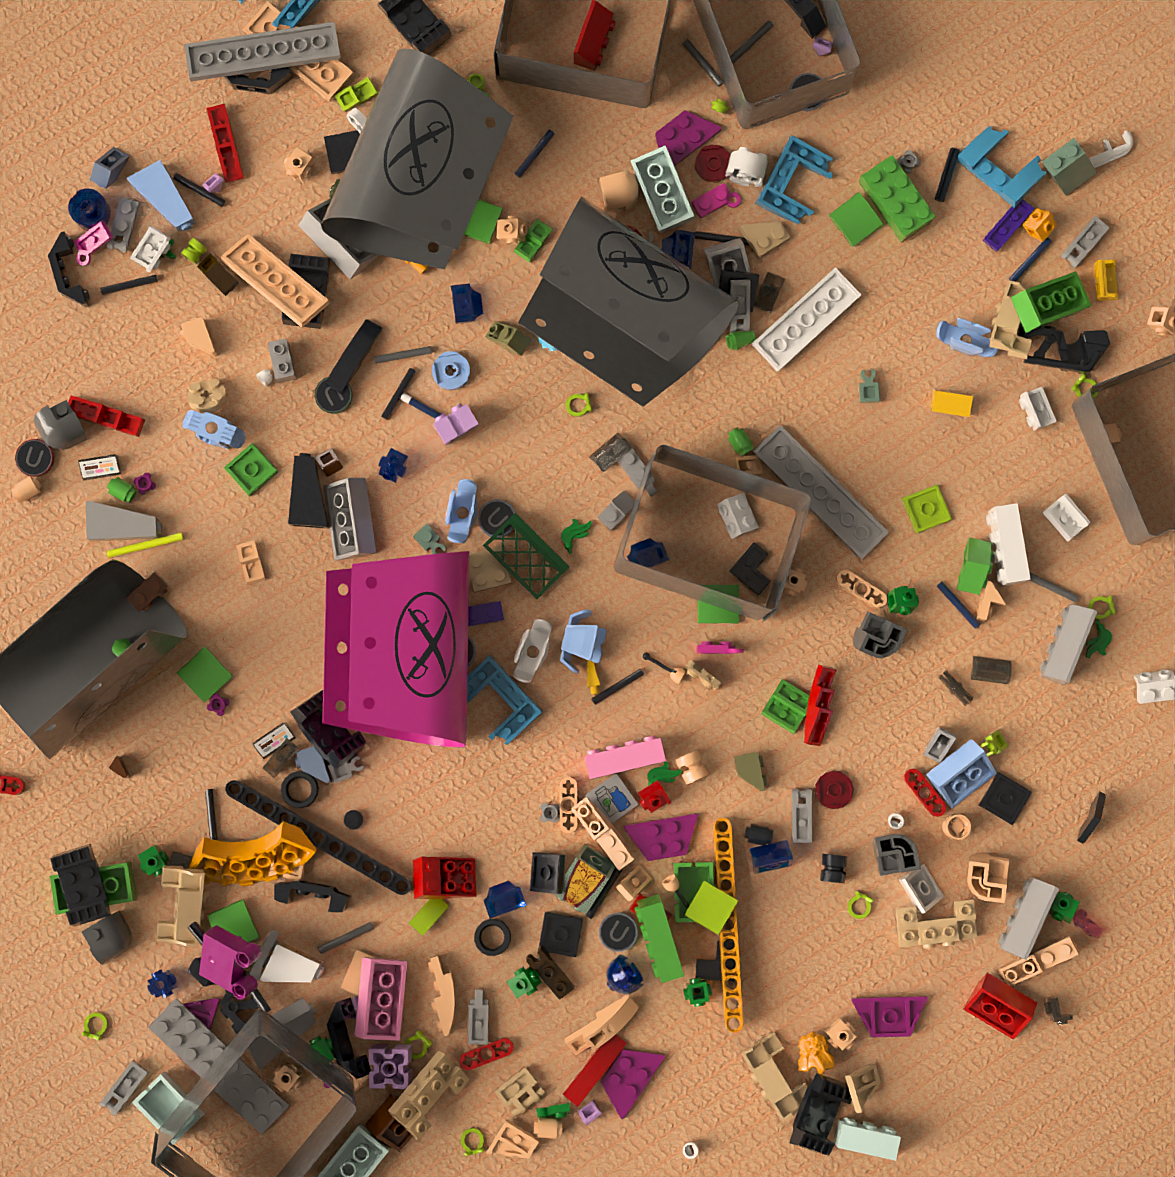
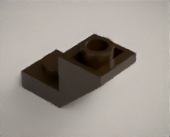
(218, 274)

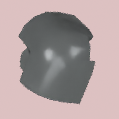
(59, 426)
(878, 636)
(895, 854)
(108, 937)

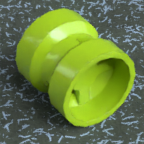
(194, 251)

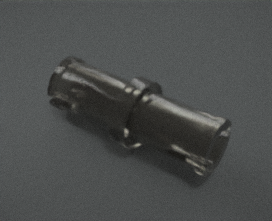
(955, 687)

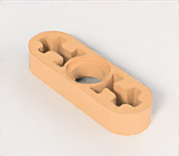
(870, 601)
(562, 810)

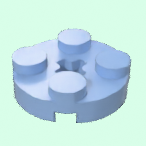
(457, 362)

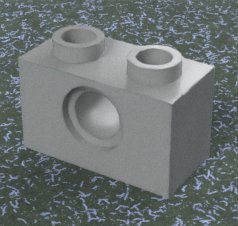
(282, 360)

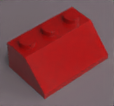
(594, 36)
(1000, 1006)

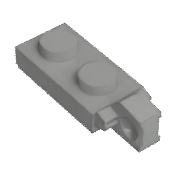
(635, 470)
(478, 1019)

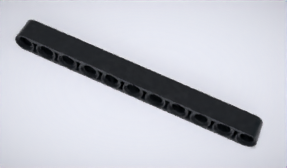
(328, 839)

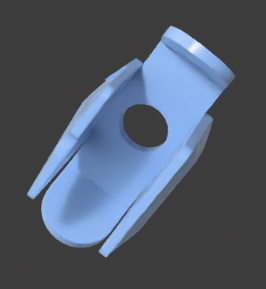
(951, 335)
(226, 432)
(464, 498)
(581, 640)

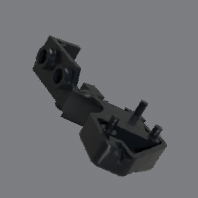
(1074, 357)
(230, 1007)

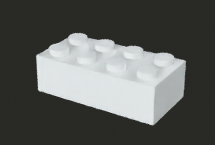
(1008, 545)

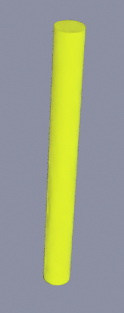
(145, 545)

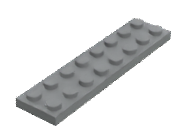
(262, 51)
(828, 497)
(200, 1049)

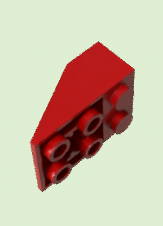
(444, 877)

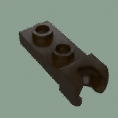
(550, 973)

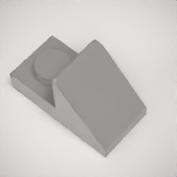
(617, 510)

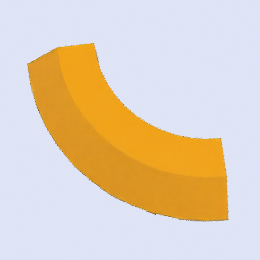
(253, 859)

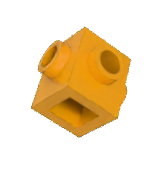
(1040, 224)

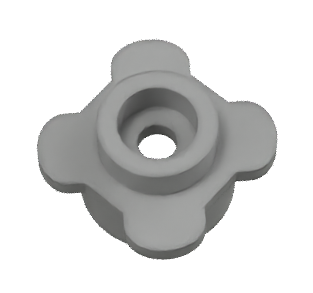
(914, 161)
(546, 808)

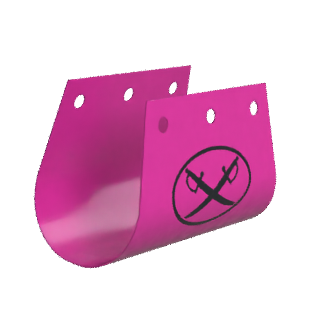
(403, 648)

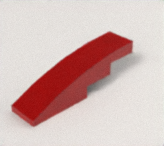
(225, 143)
(106, 416)
(818, 710)
(594, 1070)

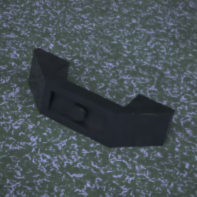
(810, 16)
(261, 85)
(62, 248)
(341, 1043)

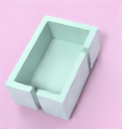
(161, 1102)
(867, 1138)

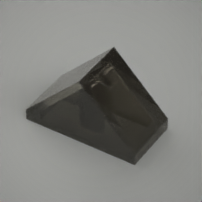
(769, 292)

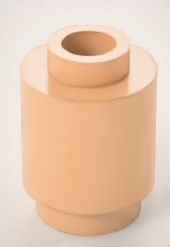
(26, 489)
(548, 1128)

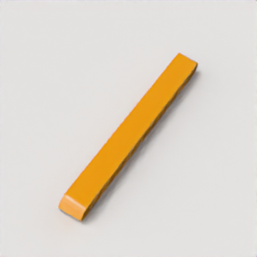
(728, 934)

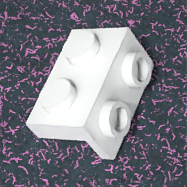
(150, 249)
(1037, 408)
(737, 515)
(1066, 517)
(1155, 686)

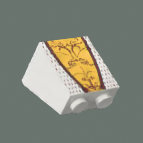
(291, 965)

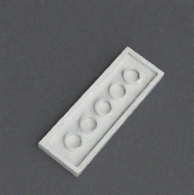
(806, 319)

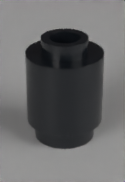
(759, 834)

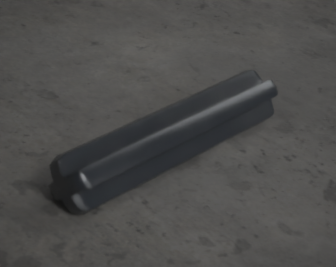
(947, 174)

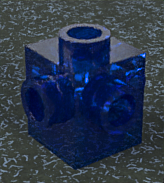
(393, 465)
(169, 981)

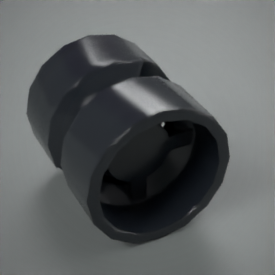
(833, 868)

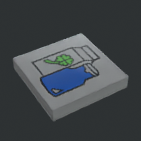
(612, 798)

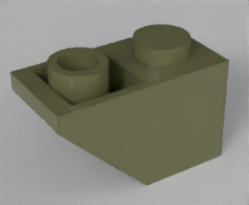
(508, 338)
(749, 769)

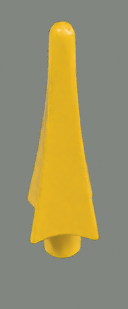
(592, 678)

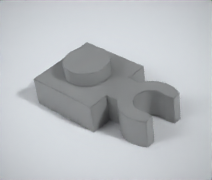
(344, 771)

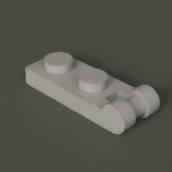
(123, 224)
(1085, 241)
(740, 291)
(801, 816)
(269, 944)
(124, 1087)

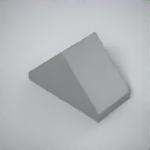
(939, 744)

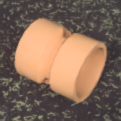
(692, 767)
(956, 826)

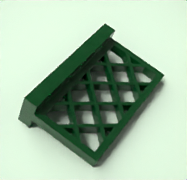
(538, 544)

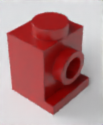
(653, 797)

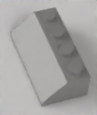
(348, 259)
(350, 518)
(1068, 644)
(1027, 918)

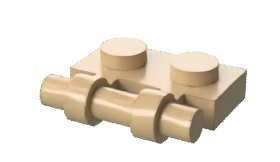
(516, 1087)

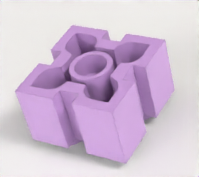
(455, 424)
(381, 1074)

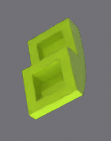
(356, 95)
(428, 915)

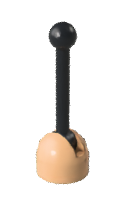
(676, 674)
(671, 884)

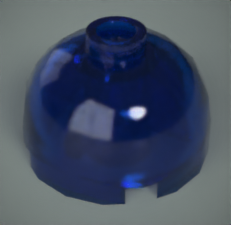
(623, 976)

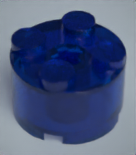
(81, 203)

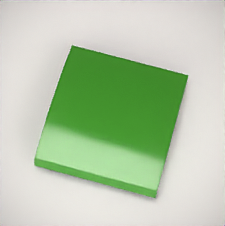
(855, 219)
(711, 614)
(204, 674)
(787, 706)
(236, 920)

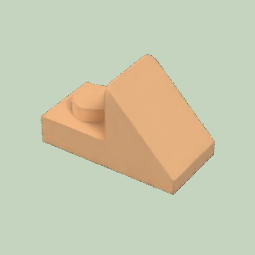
(989, 596)
(633, 883)

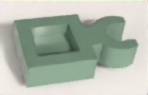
(868, 390)
(428, 539)

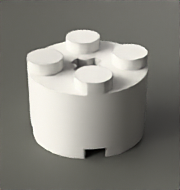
(747, 167)

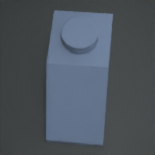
(108, 167)
(312, 763)

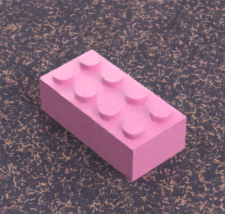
(624, 758)
(380, 998)

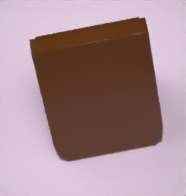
(329, 462)
(119, 767)

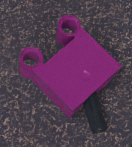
(225, 958)

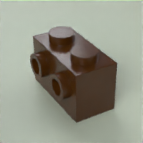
(150, 588)

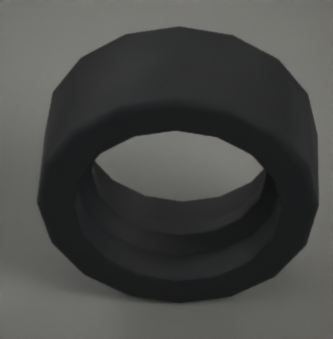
(285, 787)
(481, 947)

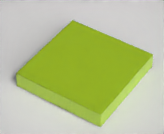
(926, 509)
(711, 907)

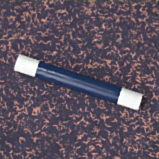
(420, 406)

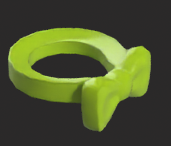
(1085, 380)
(587, 408)
(1109, 600)
(868, 903)
(97, 1036)
(427, 1043)
(479, 1149)

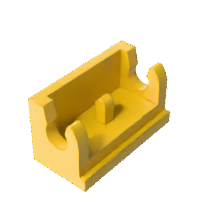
(1105, 280)
(951, 403)

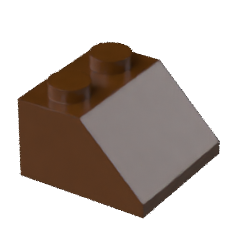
(388, 1128)

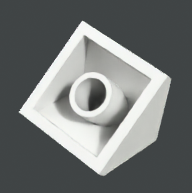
(921, 889)

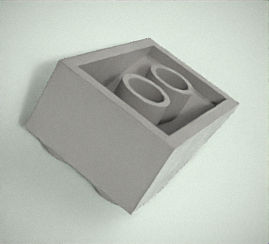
(726, 256)

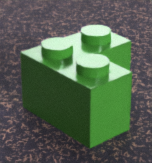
(975, 566)

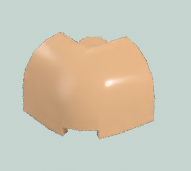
(619, 190)
(988, 877)

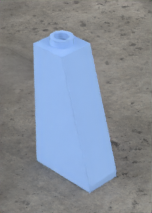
(162, 194)

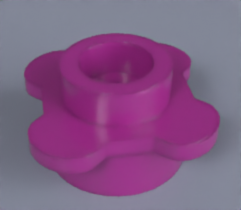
(142, 489)
(217, 699)

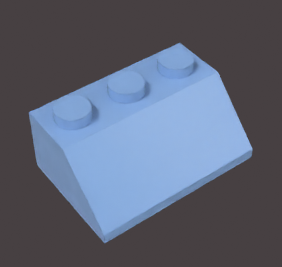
(961, 773)

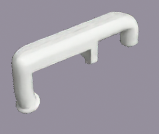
(1113, 154)

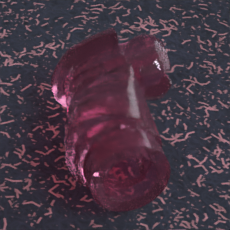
(1086, 924)

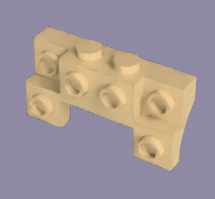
(1008, 324)
(187, 904)
(938, 930)
(770, 1078)
(425, 1091)

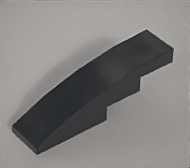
(353, 356)

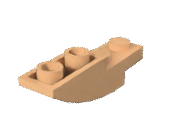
(604, 832)
(1039, 960)
(444, 1003)
(607, 1024)

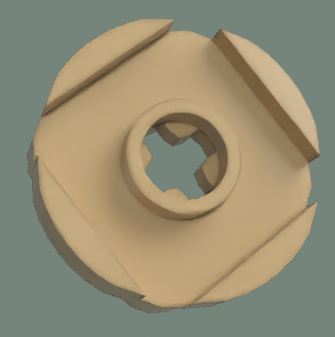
(210, 387)

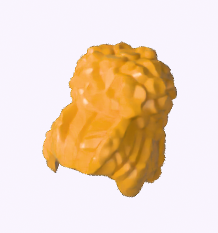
(814, 1053)

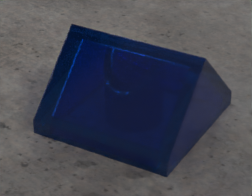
(771, 857)

